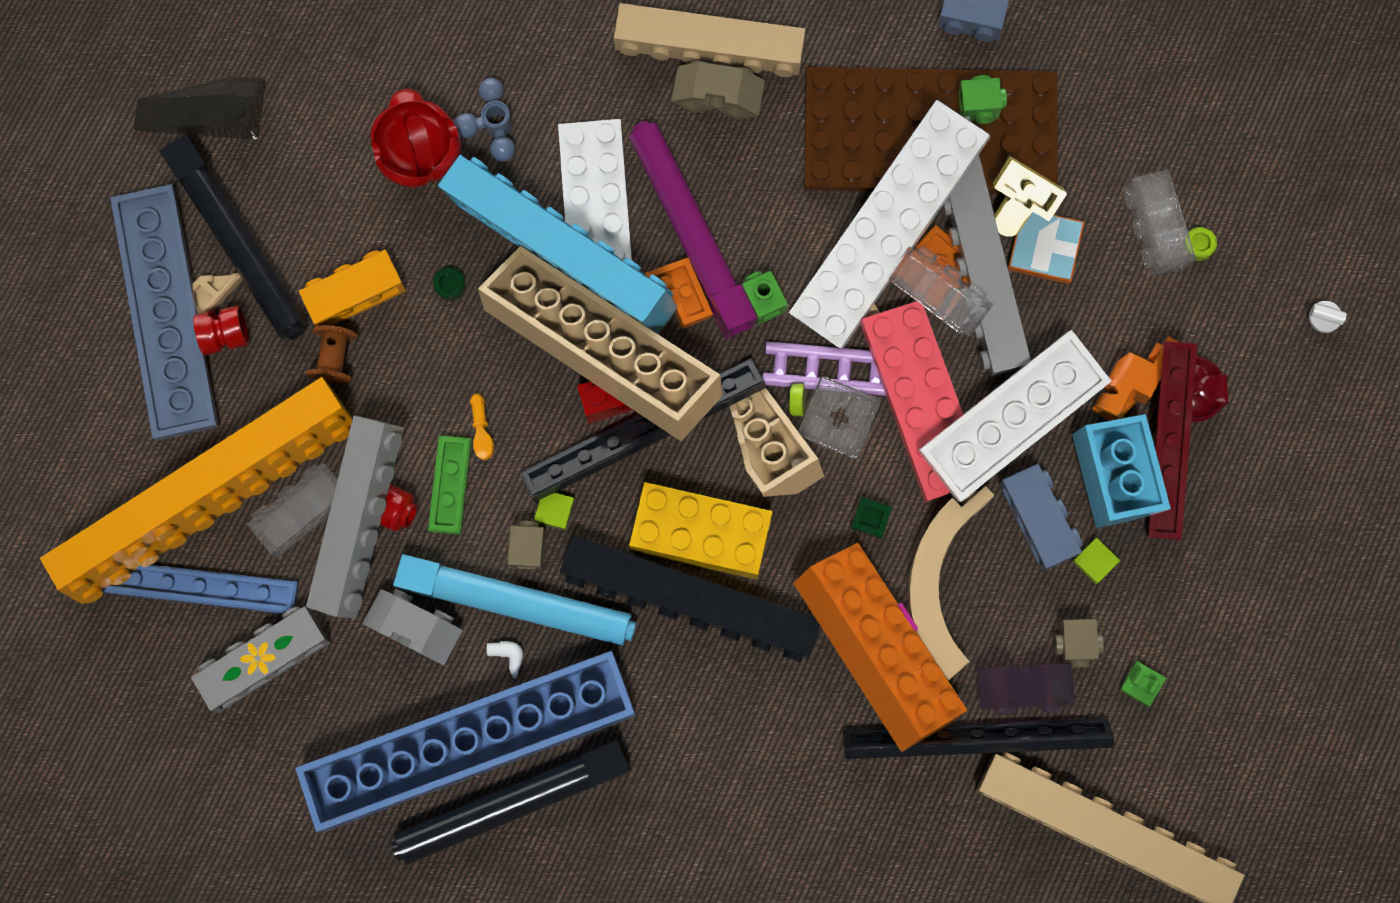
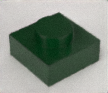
(871, 518)

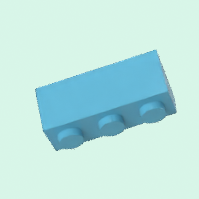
(1120, 470)

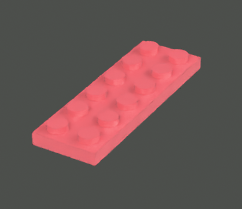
(913, 383)

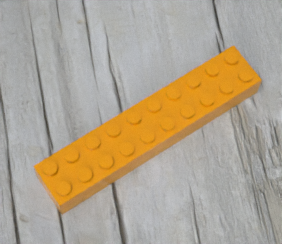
(198, 493)

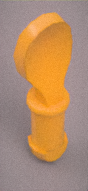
(483, 442)

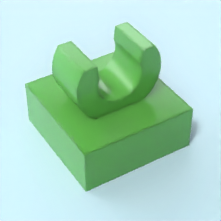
(1142, 684)

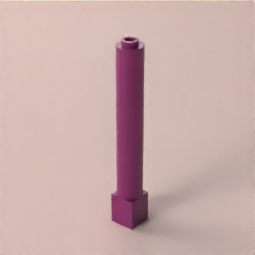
(727, 299)

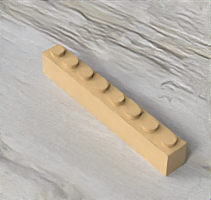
(1108, 832)

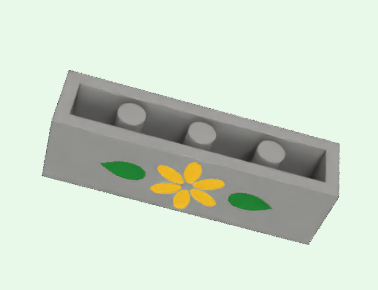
(259, 659)

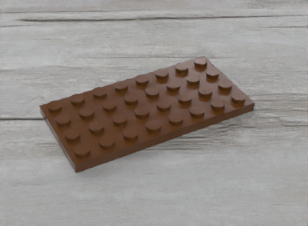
(867, 115)

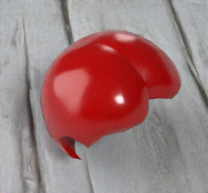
(414, 140)

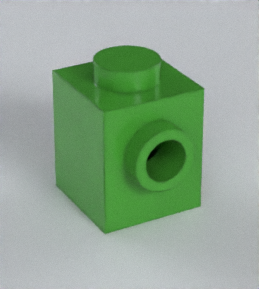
(981, 99)
(772, 302)

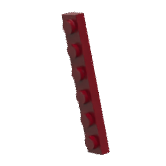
(1174, 434)

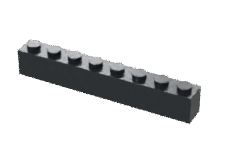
(691, 598)

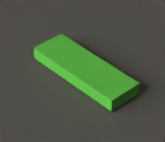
(450, 485)

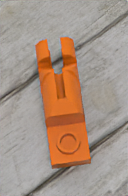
(1130, 380)

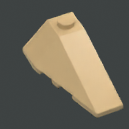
(773, 448)

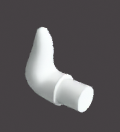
(510, 650)

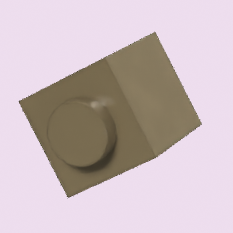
(527, 546)

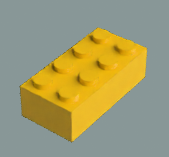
(700, 530)

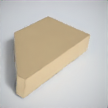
(212, 290)

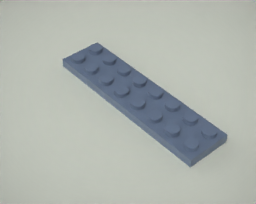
(163, 312)

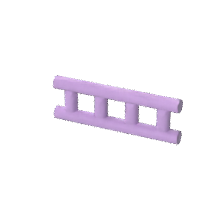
(813, 354)

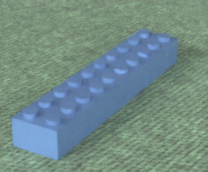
(465, 742)

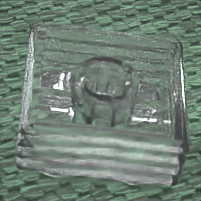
(830, 397)

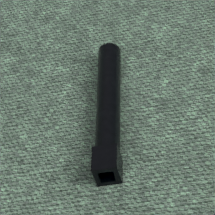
(234, 238)
(511, 803)

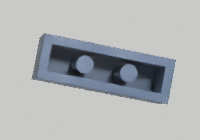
(1041, 517)

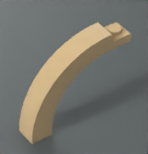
(924, 580)

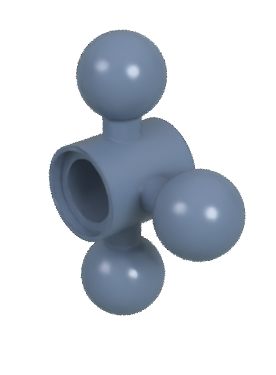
(502, 147)

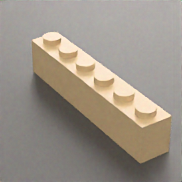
(709, 39)

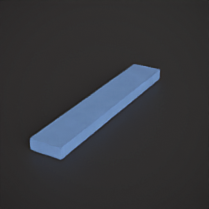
(209, 588)

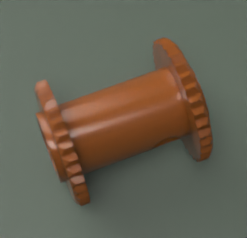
(332, 357)

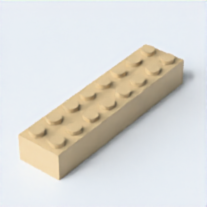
(601, 343)

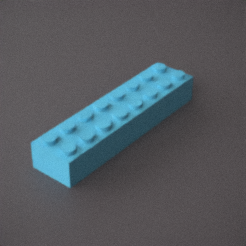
(553, 240)

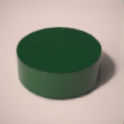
(449, 284)

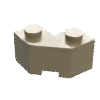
(719, 87)

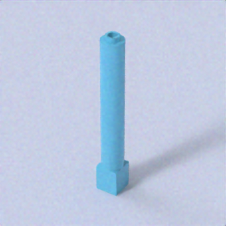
(513, 600)

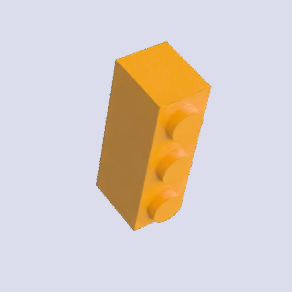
(352, 289)

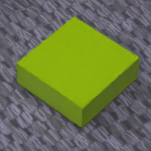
(554, 510)
(1096, 561)

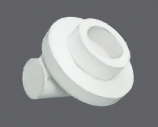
(1326, 316)

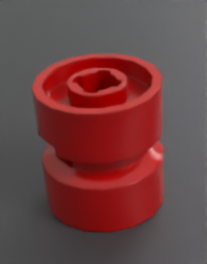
(221, 330)

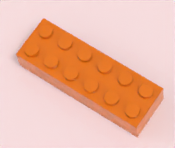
(879, 646)

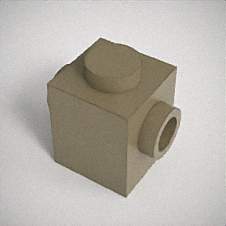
(1078, 642)

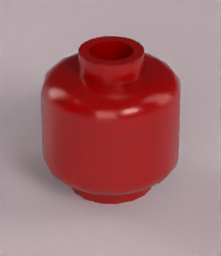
(399, 509)

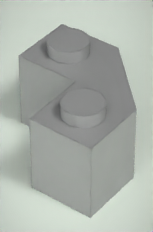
(412, 626)

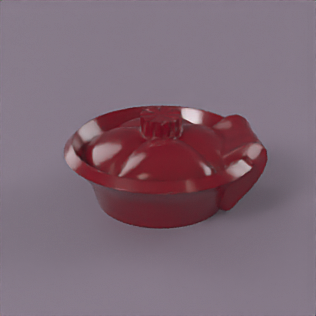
(1209, 390)

